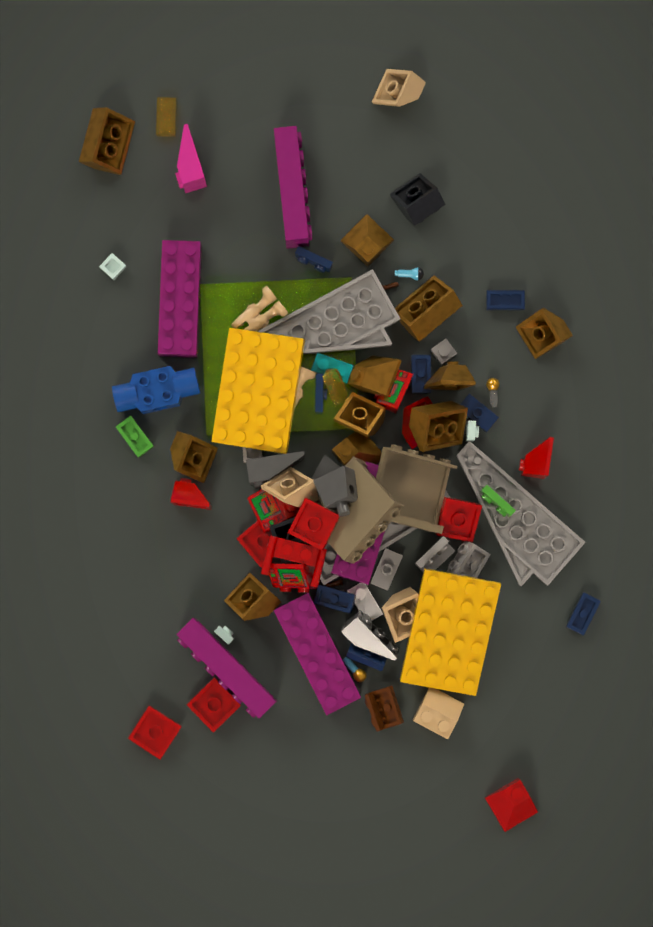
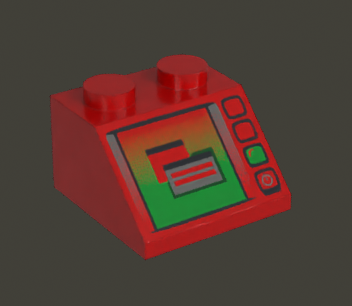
(397, 392)
(270, 509)
(292, 576)

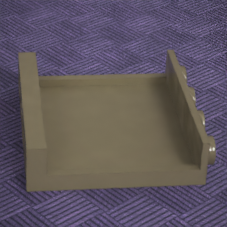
(415, 483)
(367, 516)

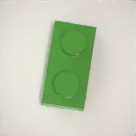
(134, 436)
(503, 507)

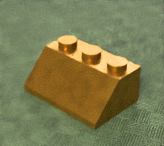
(107, 140)
(427, 307)
(438, 425)

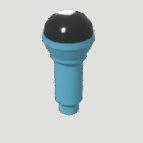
(416, 273)

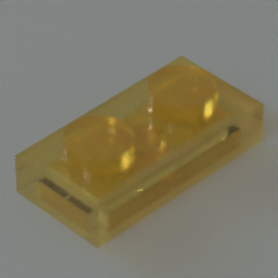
(166, 116)

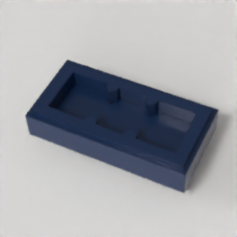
(505, 300)
(320, 394)
(479, 413)

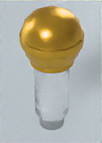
(492, 385)

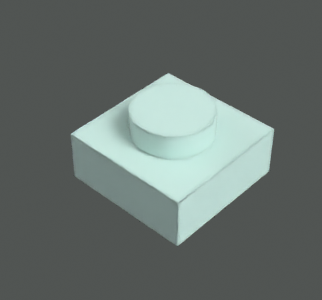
(112, 266)
(471, 431)
(225, 633)

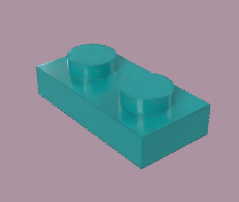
(325, 362)

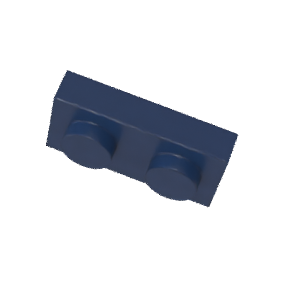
(320, 263)
(421, 373)
(334, 598)
(583, 613)
(366, 657)

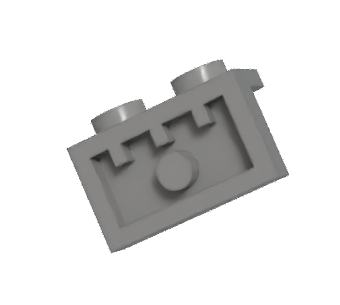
(435, 555)
(468, 560)

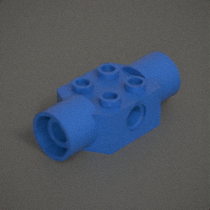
(156, 390)

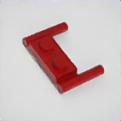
(297, 553)

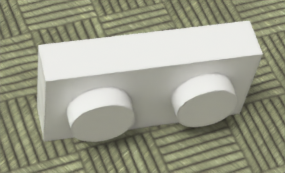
(365, 601)

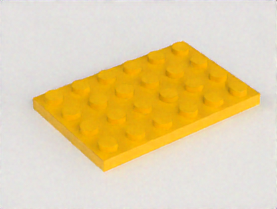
(258, 390)
(450, 632)

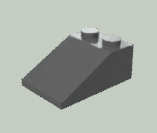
(265, 468)

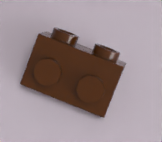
(383, 708)

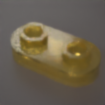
(335, 386)

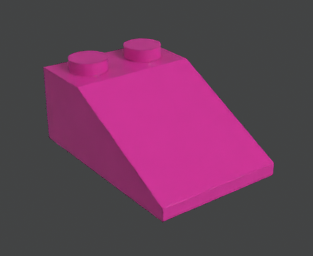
(189, 167)

